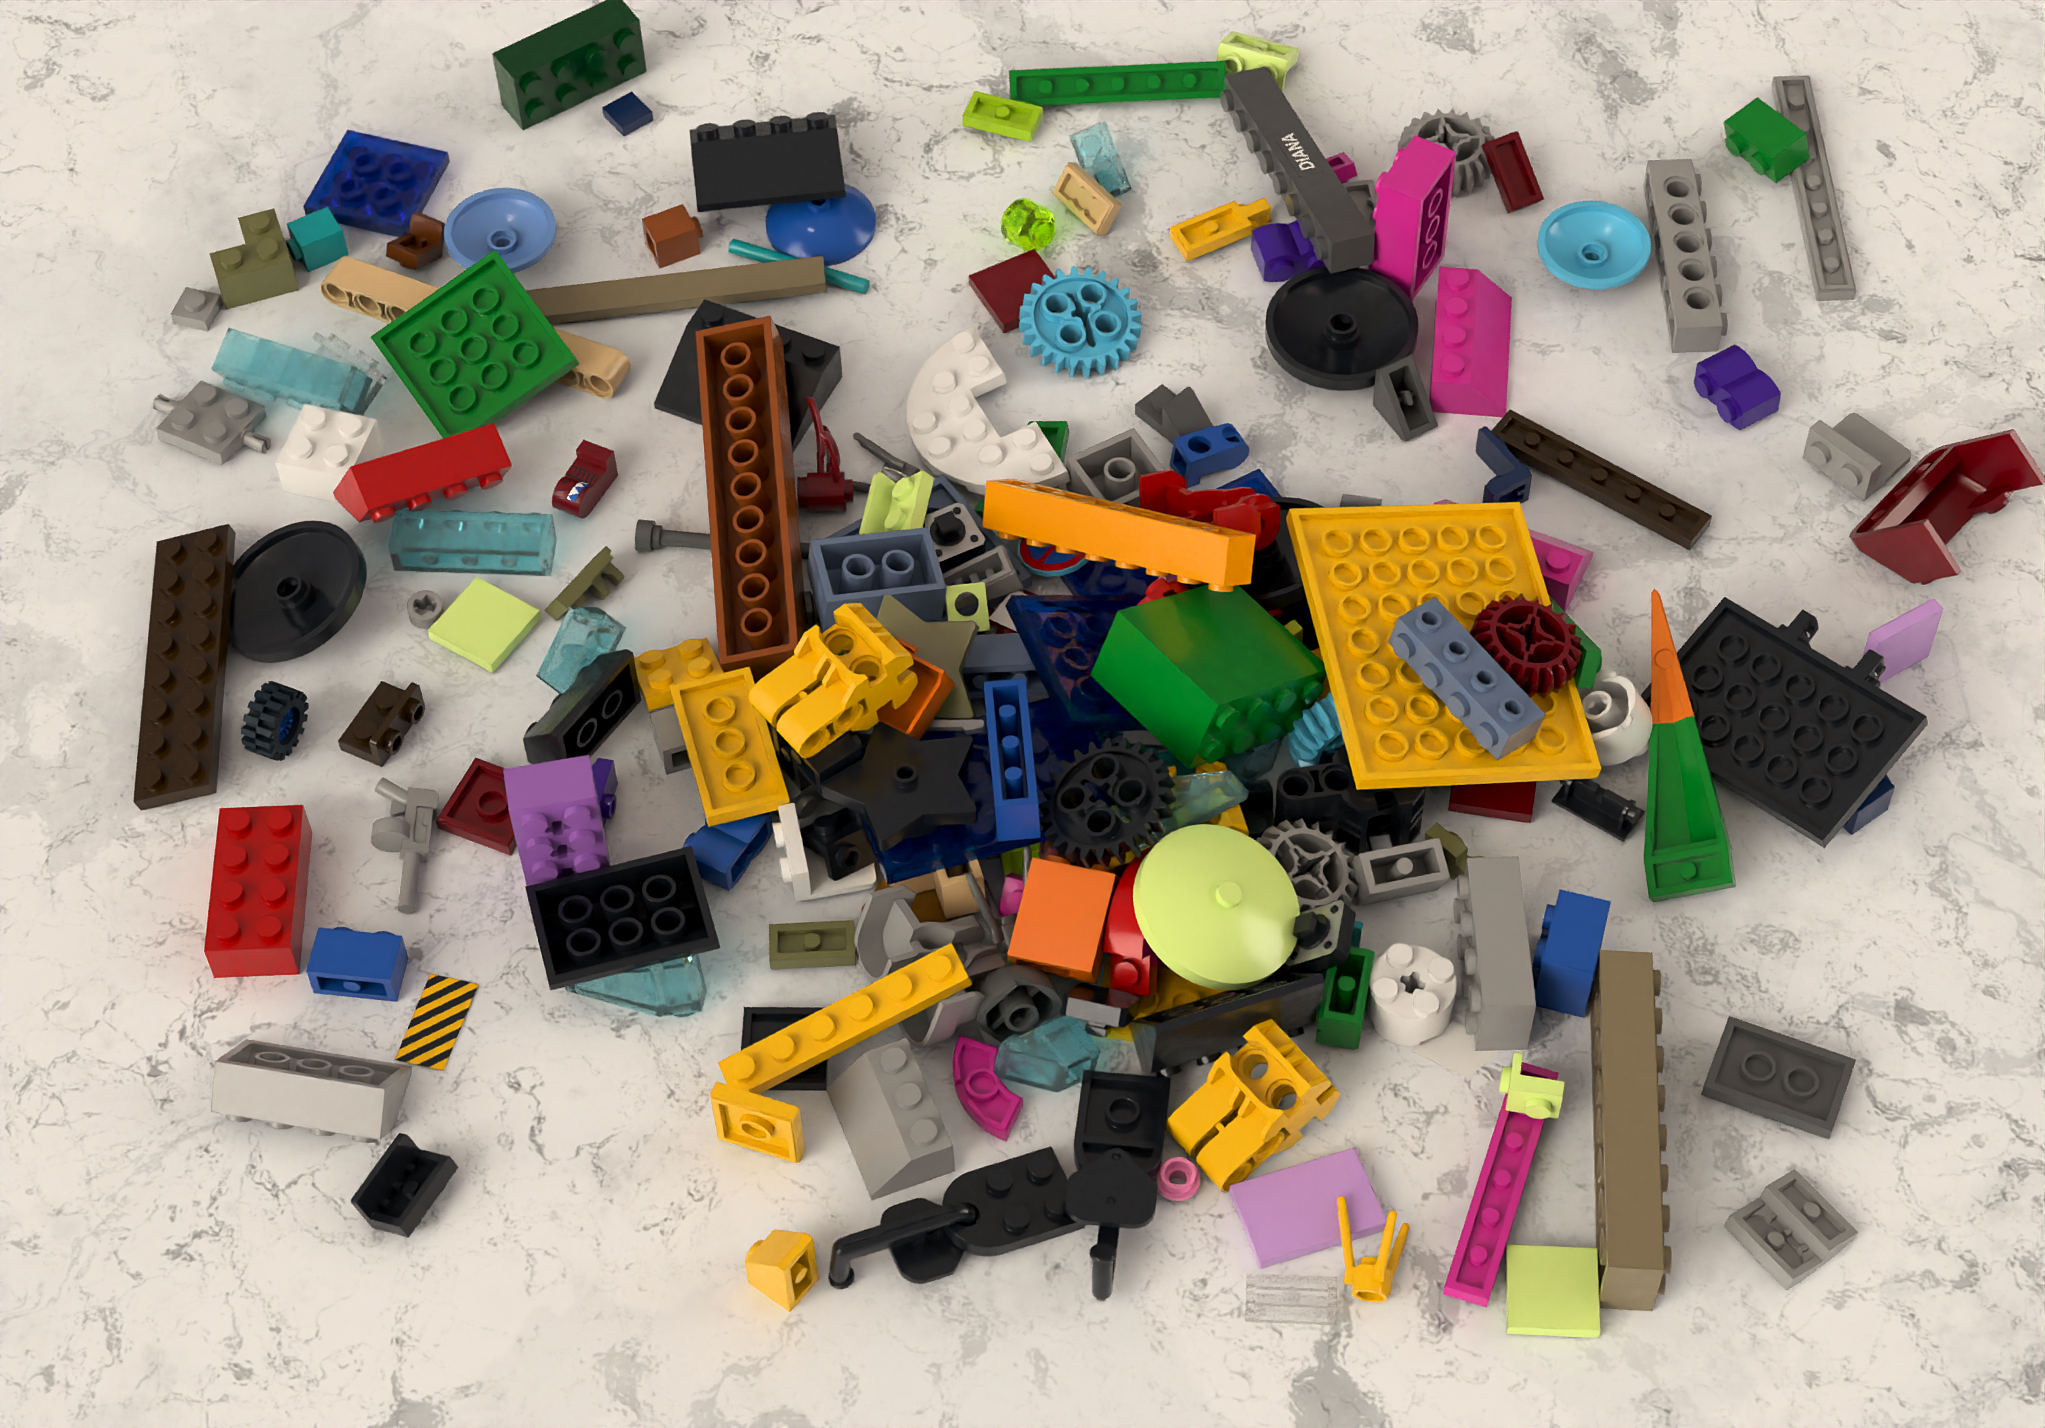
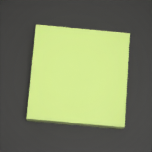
(484, 624)
(1552, 1291)

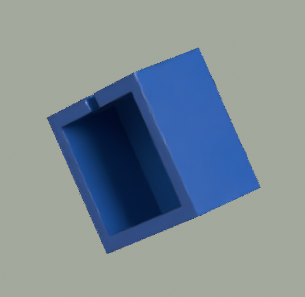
(1569, 952)

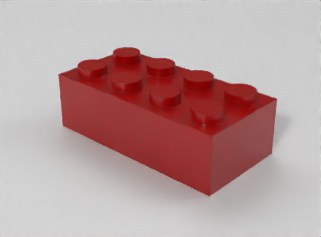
(258, 891)

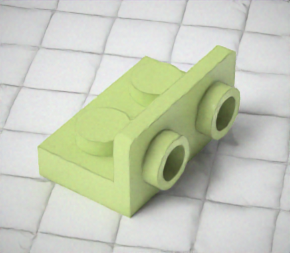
(1249, 52)
(896, 505)

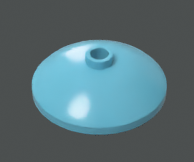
(1594, 245)

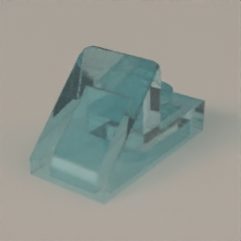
(1100, 158)

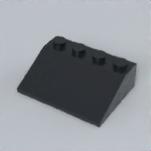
(766, 162)
(810, 369)
(621, 918)
(1219, 1021)

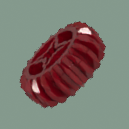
(1529, 643)

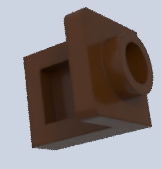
(420, 245)

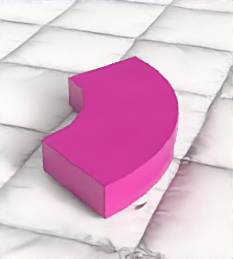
(981, 1091)

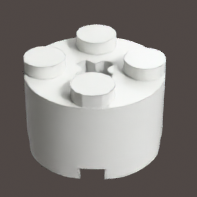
(1616, 718)
(1411, 994)

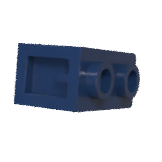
(1512, 476)

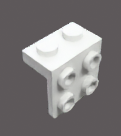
(808, 869)

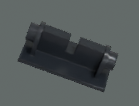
(1599, 807)

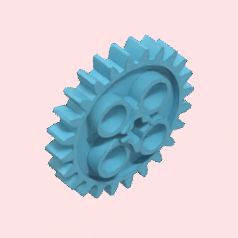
(1050, 330)

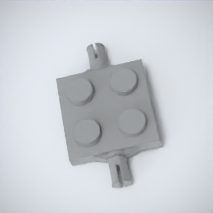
(211, 422)

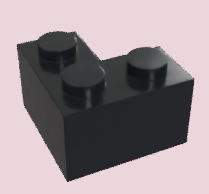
(821, 766)

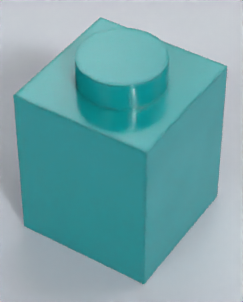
(316, 239)

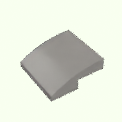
(1791, 1229)

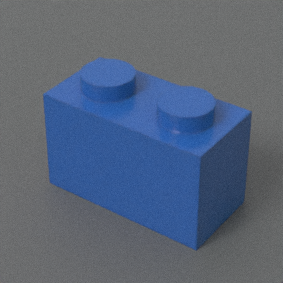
(357, 964)

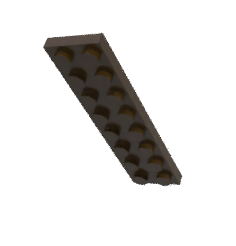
(185, 668)

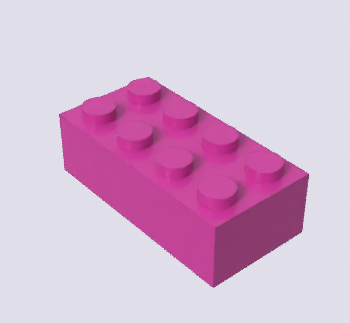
(1413, 214)

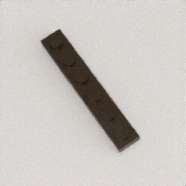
(1602, 480)

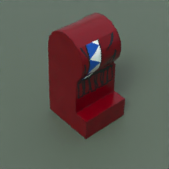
(585, 480)

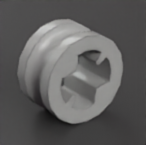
(421, 600)

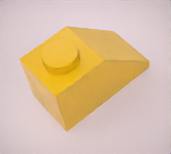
(783, 1266)

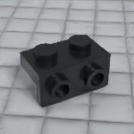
(840, 841)
(402, 1186)

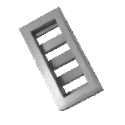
(999, 584)

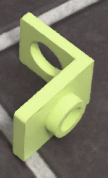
(981, 616)

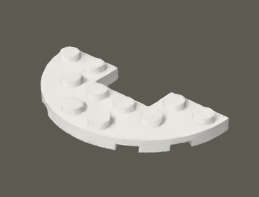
(955, 433)

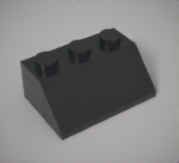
(586, 711)

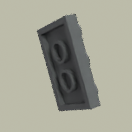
(1778, 1077)

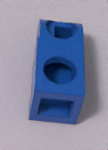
(1207, 452)

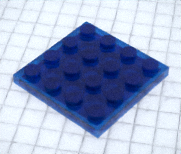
(1063, 643)

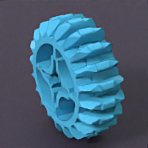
(1316, 734)

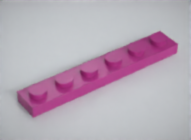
(1495, 1201)

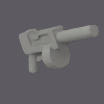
(406, 836)

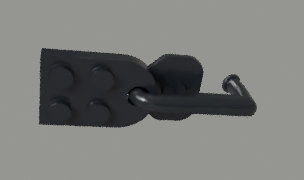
(1116, 1159)
(1012, 1200)

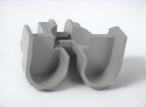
(893, 938)

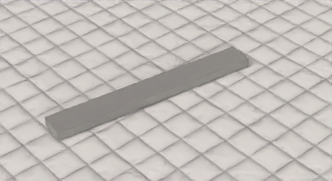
(1816, 194)

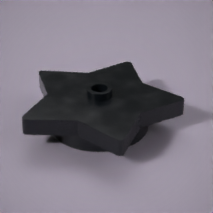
(906, 785)

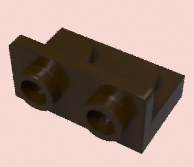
(383, 723)

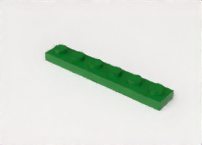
(1117, 83)

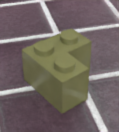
(259, 266)

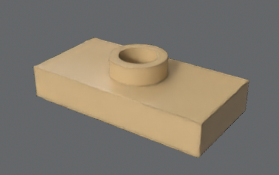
(1086, 198)

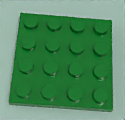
(474, 348)

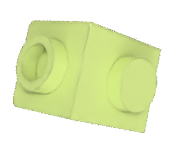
(1529, 1094)

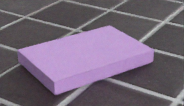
(1297, 1207)

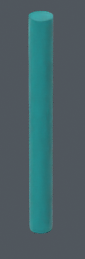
(766, 255)

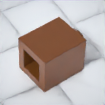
(672, 235)

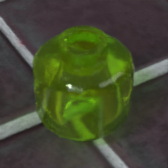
(1028, 224)

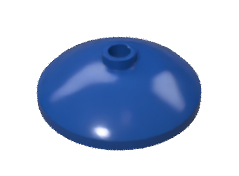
(823, 227)

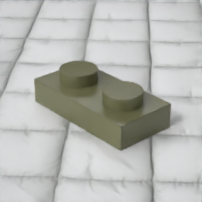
(812, 944)

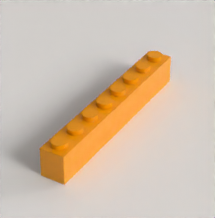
(1119, 532)

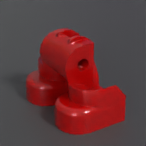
(1229, 508)

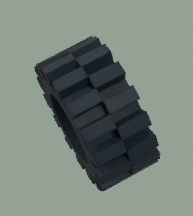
(274, 721)

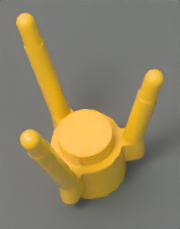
(1374, 1275)

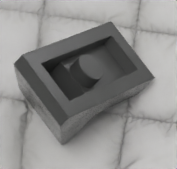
(1172, 413)

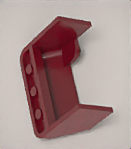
(1938, 498)

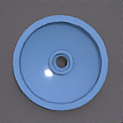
(500, 220)

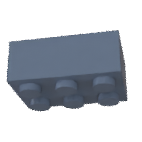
(875, 565)

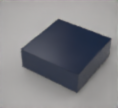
(627, 114)

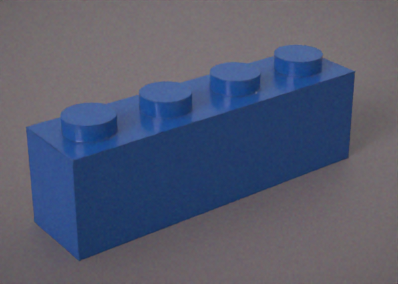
(1011, 760)

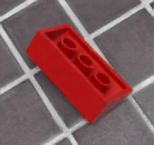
(424, 474)

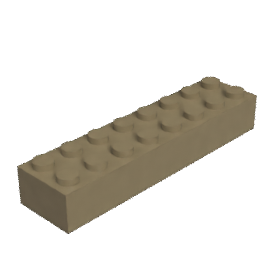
(1628, 1131)

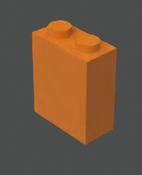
(1063, 918)

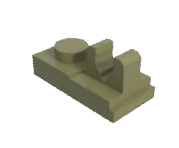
(589, 578)

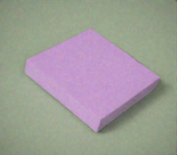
(1906, 638)

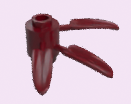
(824, 489)

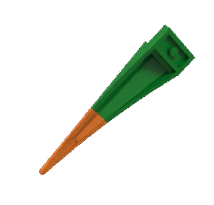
(1685, 828)

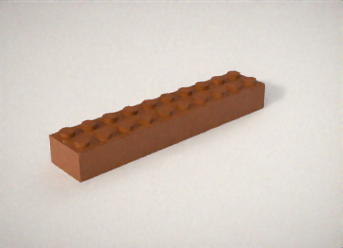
(751, 496)

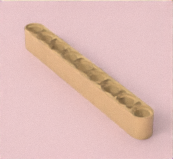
(389, 295)

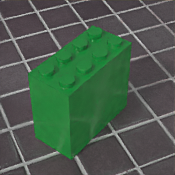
(1208, 673)

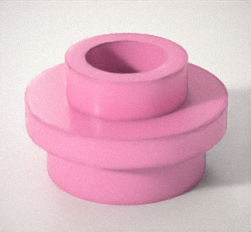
(1178, 1168)

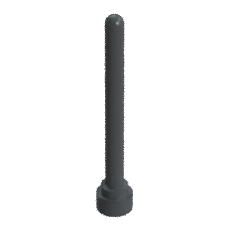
(651, 536)

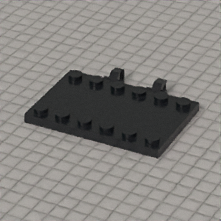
(1790, 721)

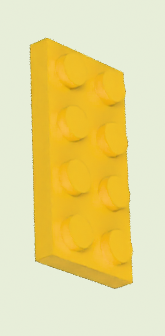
(728, 747)

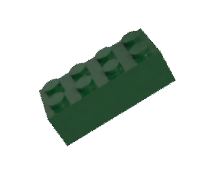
(569, 62)

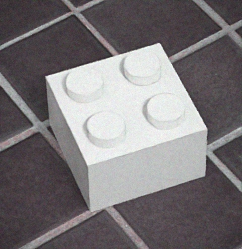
(323, 449)

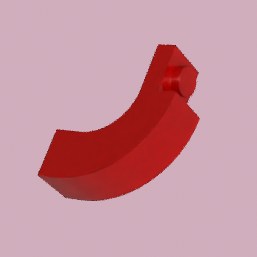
(1131, 956)

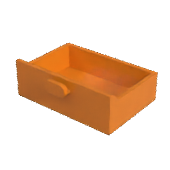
(925, 701)

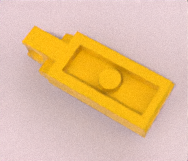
(1219, 227)

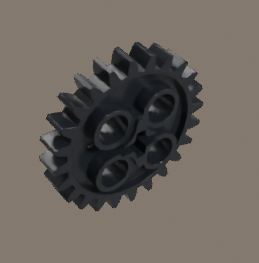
(1132, 775)

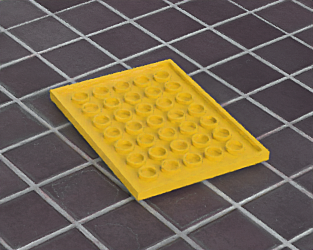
(1380, 563)

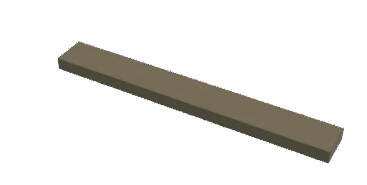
(681, 290)

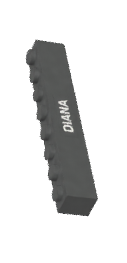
(1298, 170)

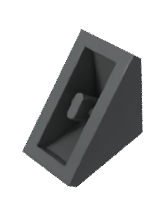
(1403, 399)

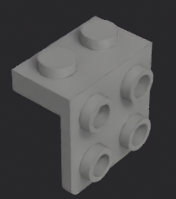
(1855, 454)

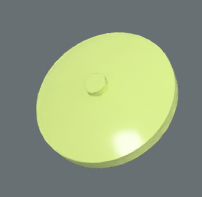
(1216, 907)

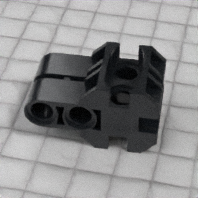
(1330, 797)

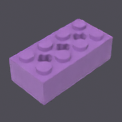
(556, 819)

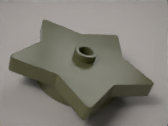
(939, 644)

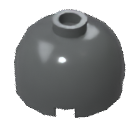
(1015, 1002)

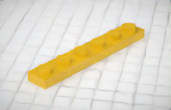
(846, 1022)

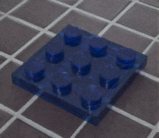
(377, 182)

